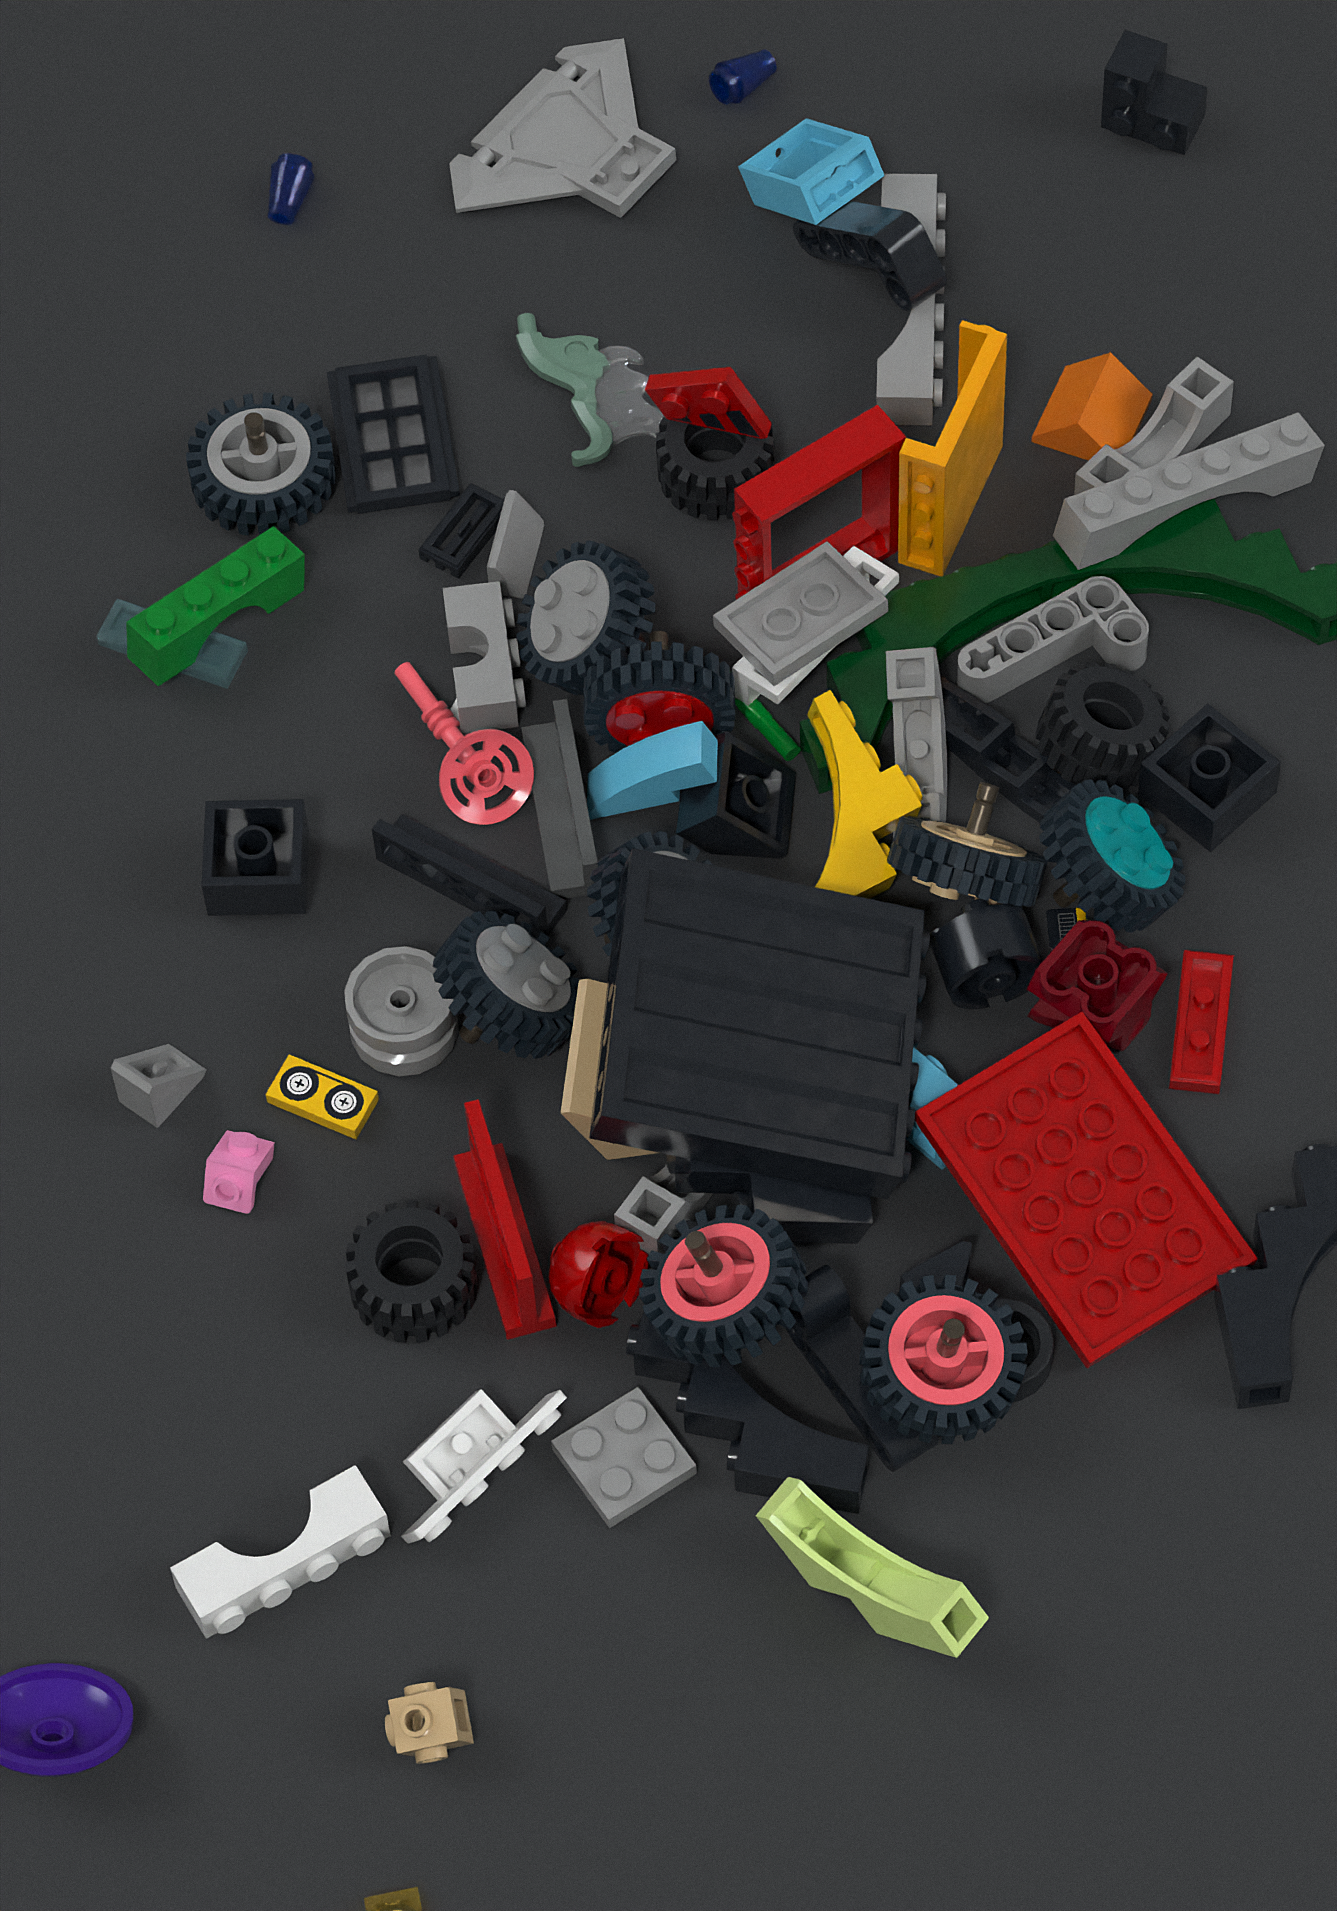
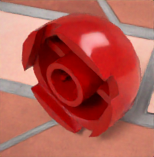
(596, 1271)

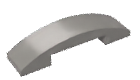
(919, 725)

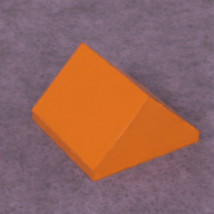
(1093, 407)

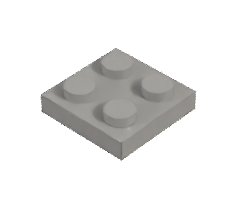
(623, 1457)

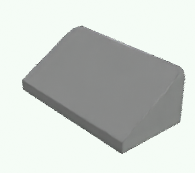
(515, 546)

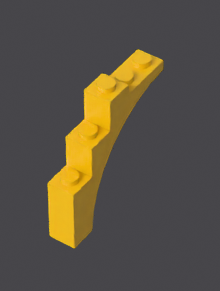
(864, 803)

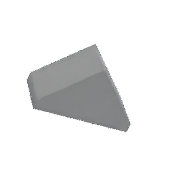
(155, 1081)

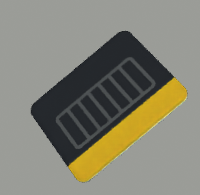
(1061, 922)

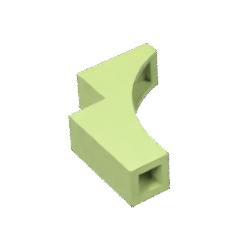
(886, 1589)

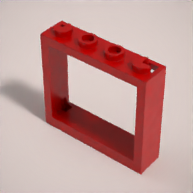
(864, 443)

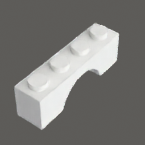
(228, 1586)

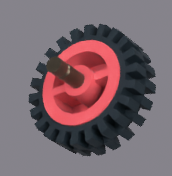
(723, 1285)
(942, 1359)

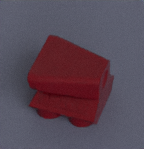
(1102, 979)

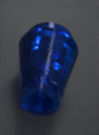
(740, 76)
(289, 185)

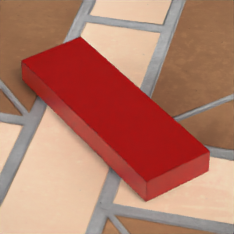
(1201, 1022)

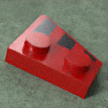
(710, 400)

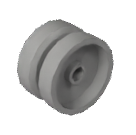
(398, 1013)

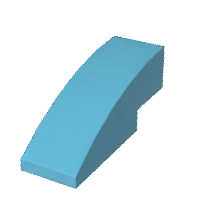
(653, 771)

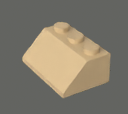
(583, 1065)

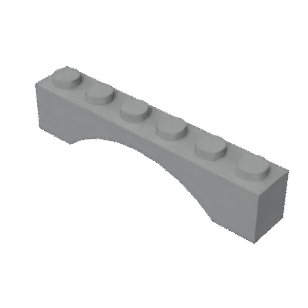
(906, 368)
(1116, 514)

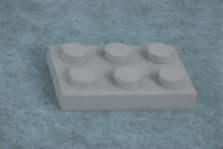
(800, 613)

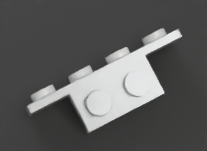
(466, 1451)

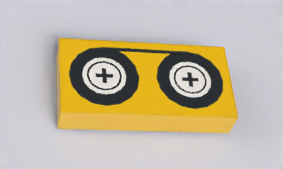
(322, 1096)

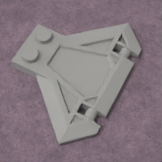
(565, 139)

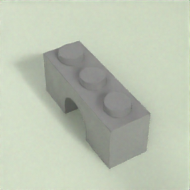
(478, 625)

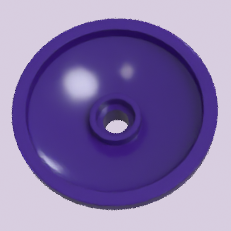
(61, 1719)

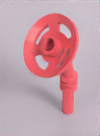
(473, 764)

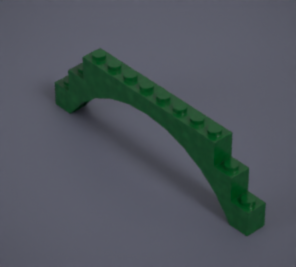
(1179, 557)

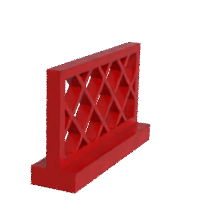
(502, 1231)

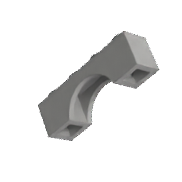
(1184, 418)
(656, 1209)

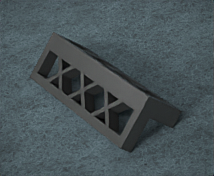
(561, 804)

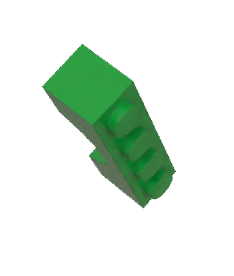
(172, 630)

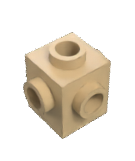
(428, 1722)

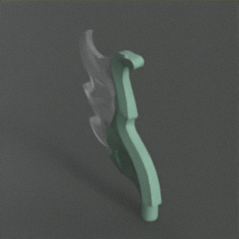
(604, 389)

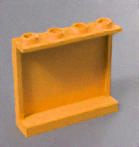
(945, 481)

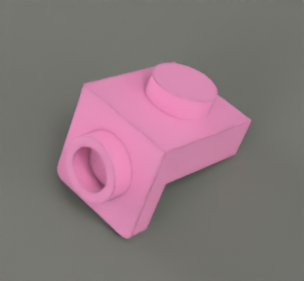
(235, 1170)

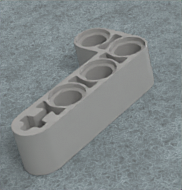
(992, 667)

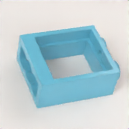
(815, 172)

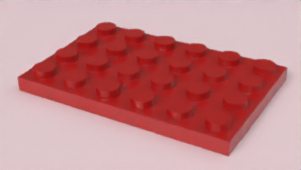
(1084, 1189)

